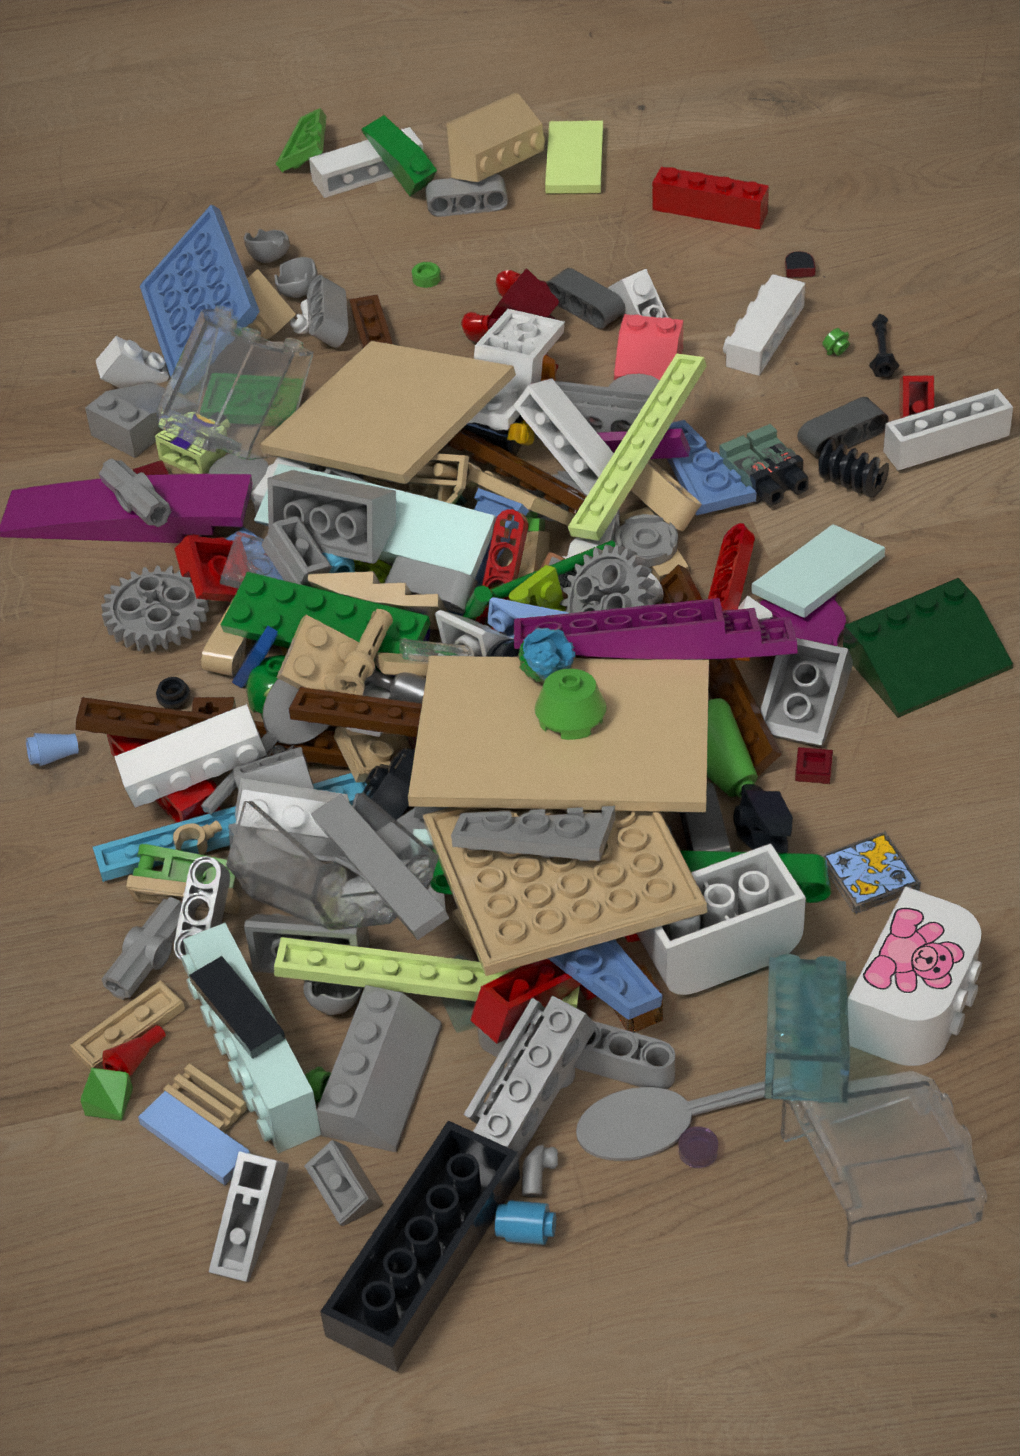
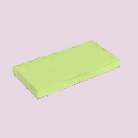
(574, 157)

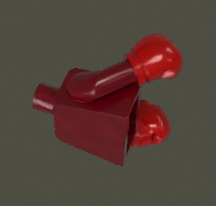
(519, 293)

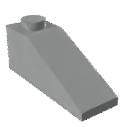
(247, 1214)

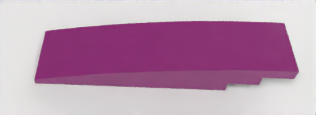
(93, 513)
(668, 632)

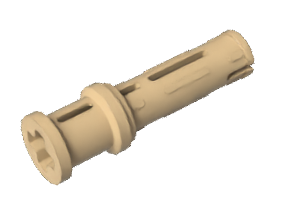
(360, 662)

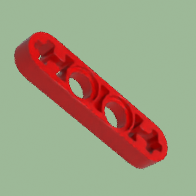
(732, 567)
(493, 570)

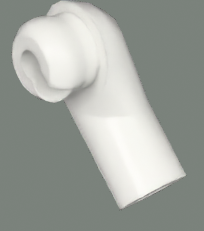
(301, 324)

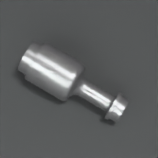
(402, 687)

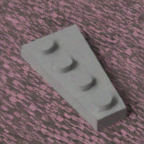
(535, 833)

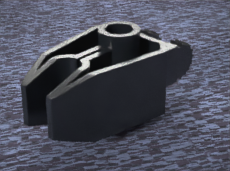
(390, 783)
(763, 818)

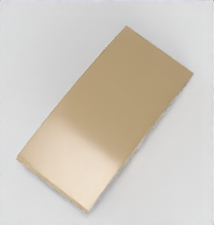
(367, 587)

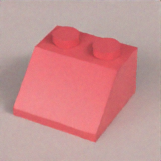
(647, 345)

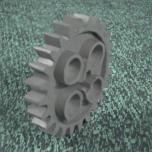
(609, 581)
(153, 609)

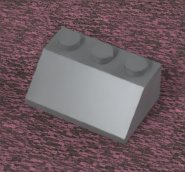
(265, 932)

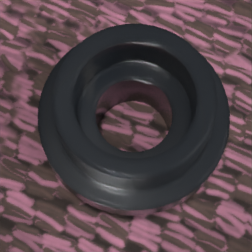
(172, 692)

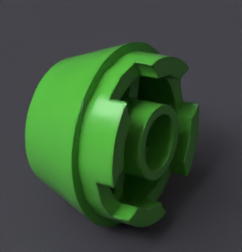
(570, 704)

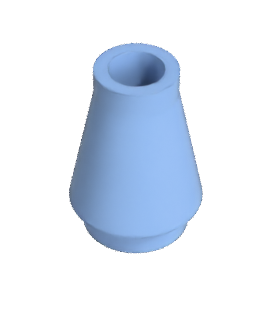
(48, 748)

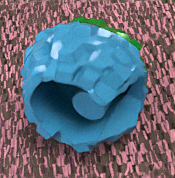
(545, 653)

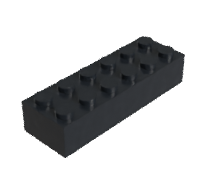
(420, 1246)

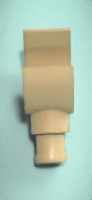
(195, 831)

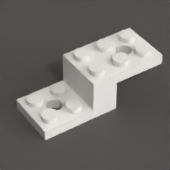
(517, 341)

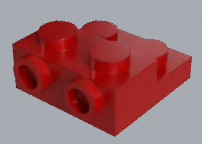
(204, 562)

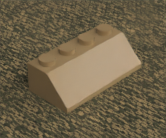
(493, 138)

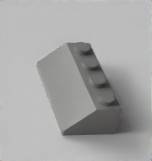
(339, 514)
(378, 1070)

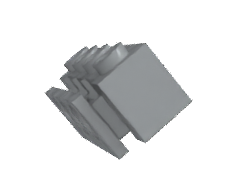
(605, 407)
(533, 1075)

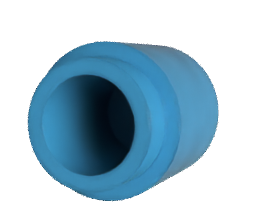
(525, 1222)

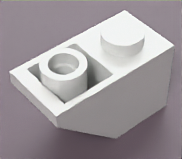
(639, 295)
(129, 365)

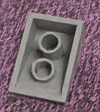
(126, 417)
(806, 692)

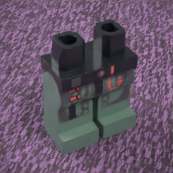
(765, 464)

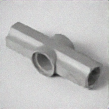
(135, 492)
(144, 950)

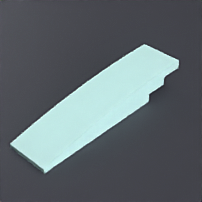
(424, 529)

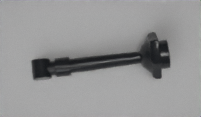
(884, 363)

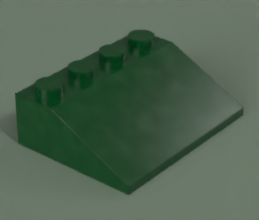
(926, 647)

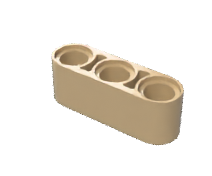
(665, 496)
(225, 651)

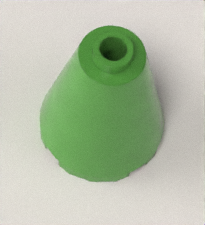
(727, 754)

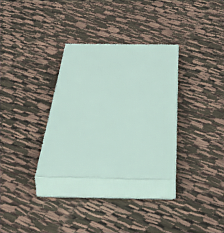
(818, 570)

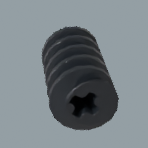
(850, 471)

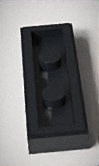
(237, 1007)

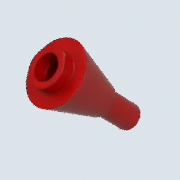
(130, 1054)

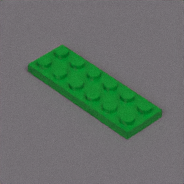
(282, 605)

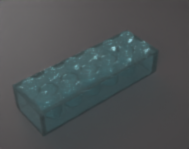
(807, 1030)

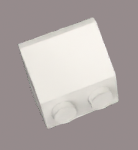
(467, 632)

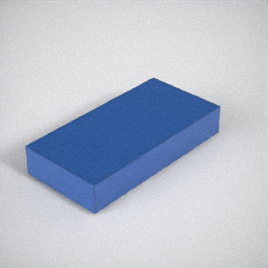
(255, 656)

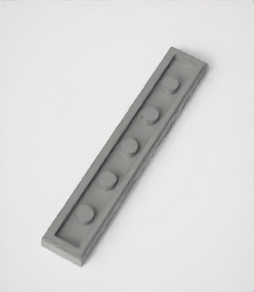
(380, 867)

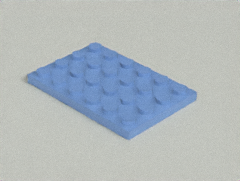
(193, 277)

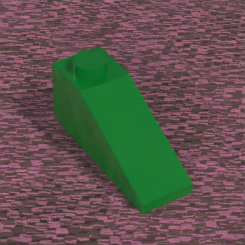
(400, 155)

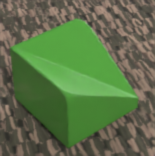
(106, 1094)

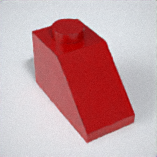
(916, 394)

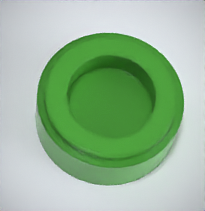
(426, 274)

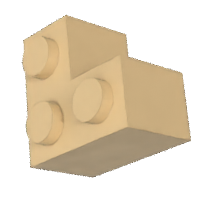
(273, 309)

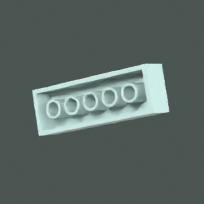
(272, 1079)

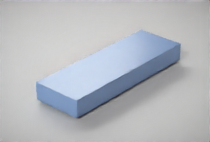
(192, 1136)

